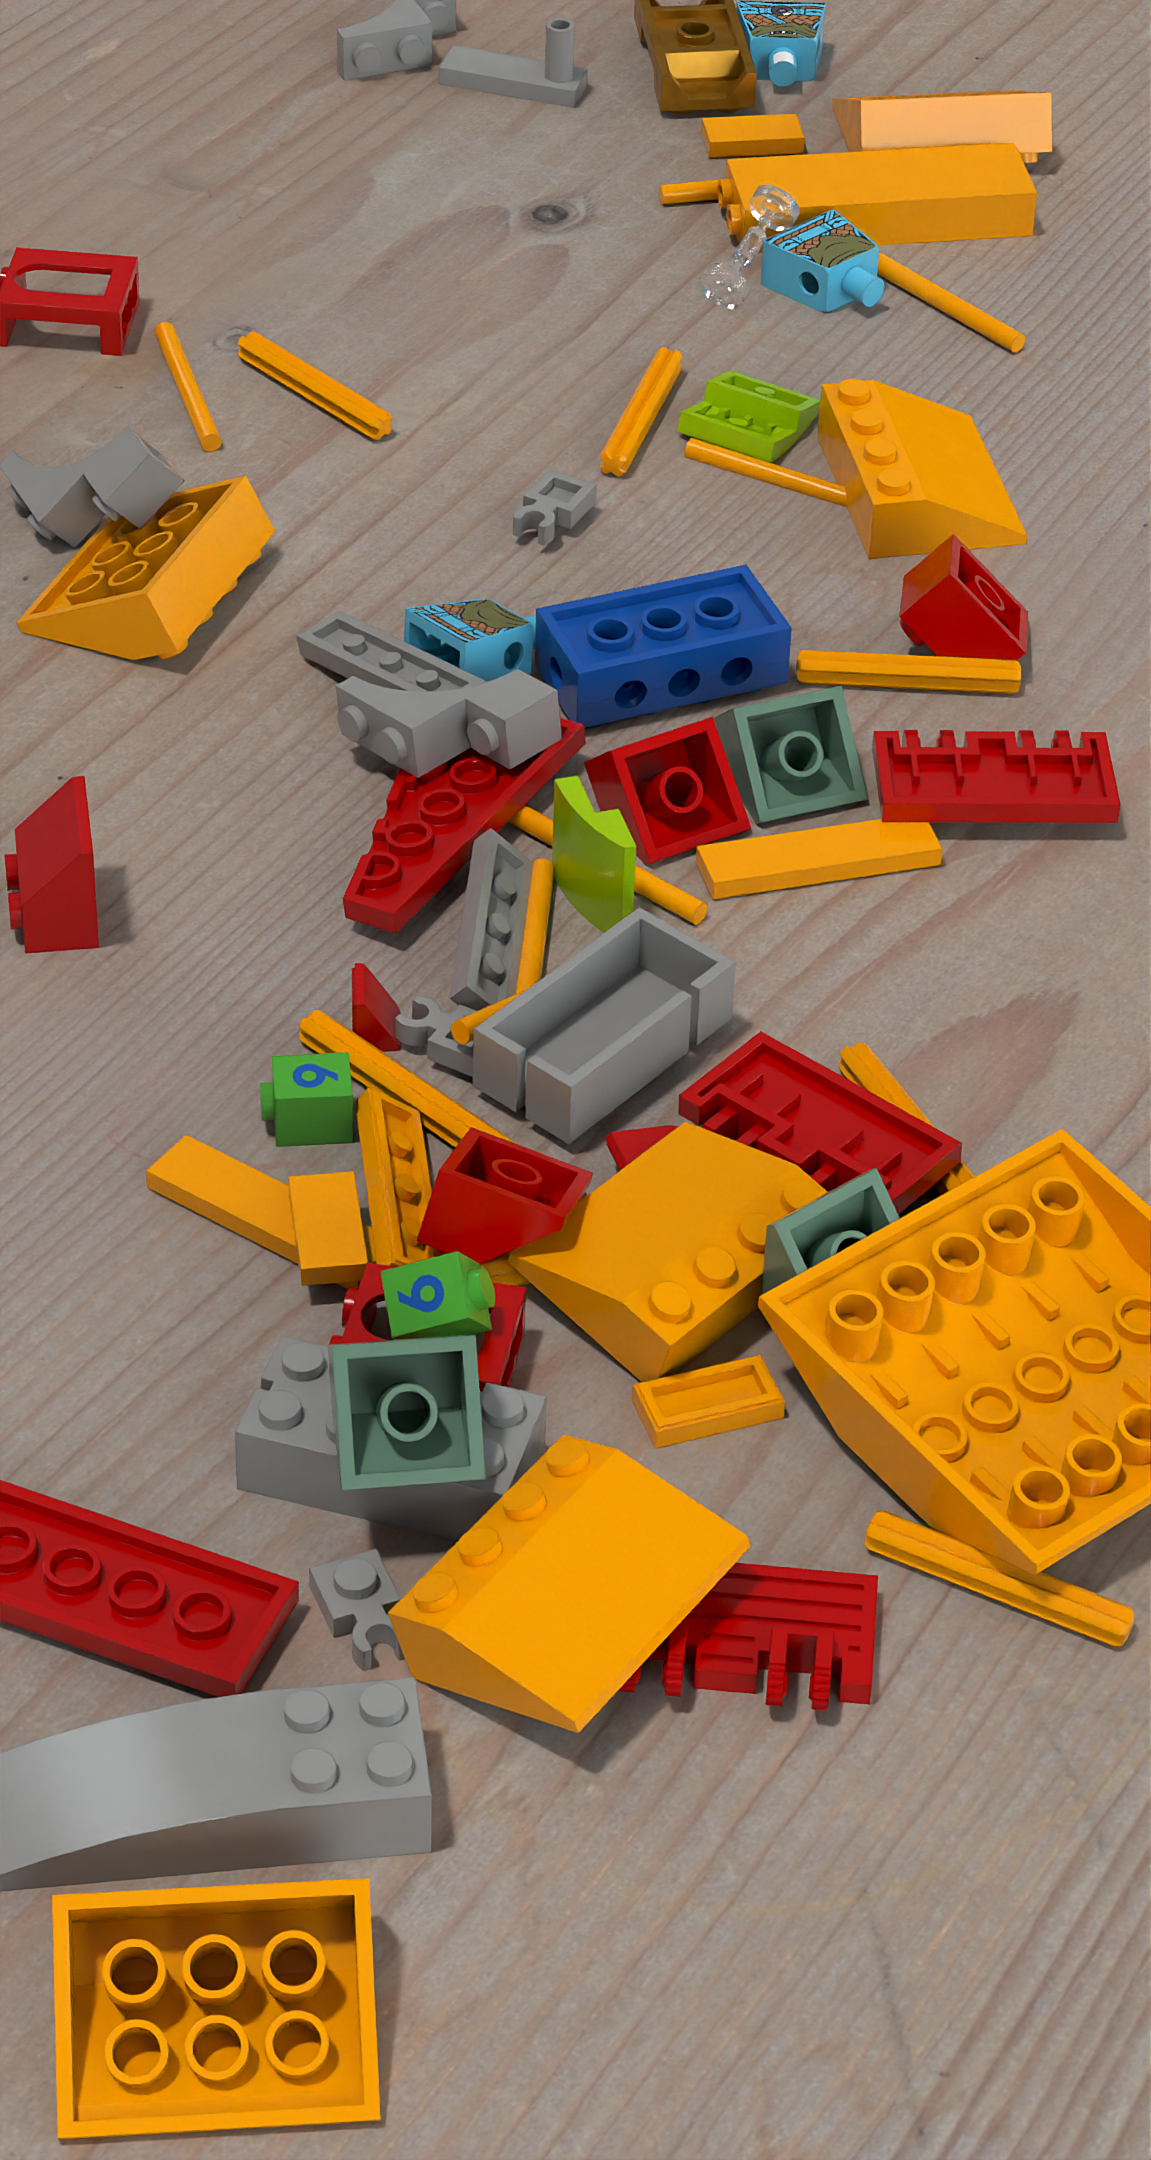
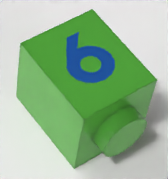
(309, 1099)
(438, 1297)

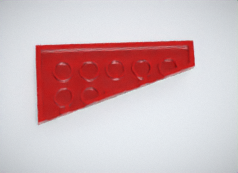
(435, 823)

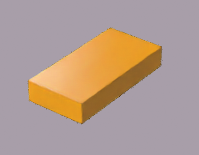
(752, 135)
(327, 1228)
(708, 1401)

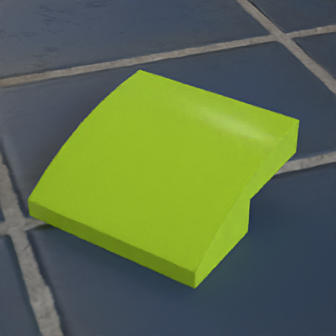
(749, 416)
(592, 856)

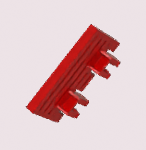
(995, 778)
(818, 1121)
(778, 1624)

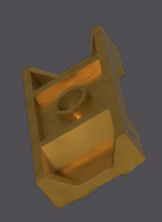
(697, 56)

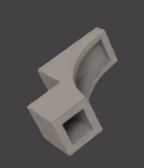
(394, 39)
(119, 480)
(423, 729)

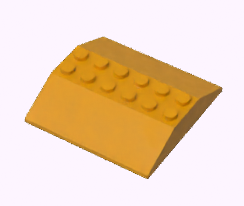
(993, 1353)

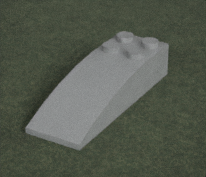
(220, 1787)

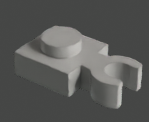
(553, 502)
(433, 1028)
(356, 1600)

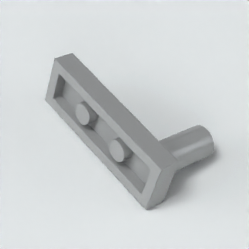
(545, 81)

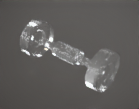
(773, 210)

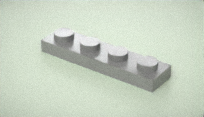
(377, 657)
(491, 923)

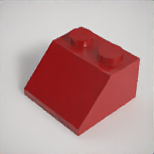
(961, 607)
(671, 790)
(55, 874)
(498, 1198)

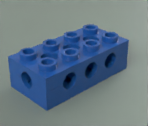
(662, 646)

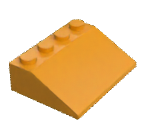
(948, 120)
(912, 471)
(154, 585)
(668, 1248)
(564, 1586)
(214, 2008)

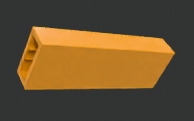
(894, 192)

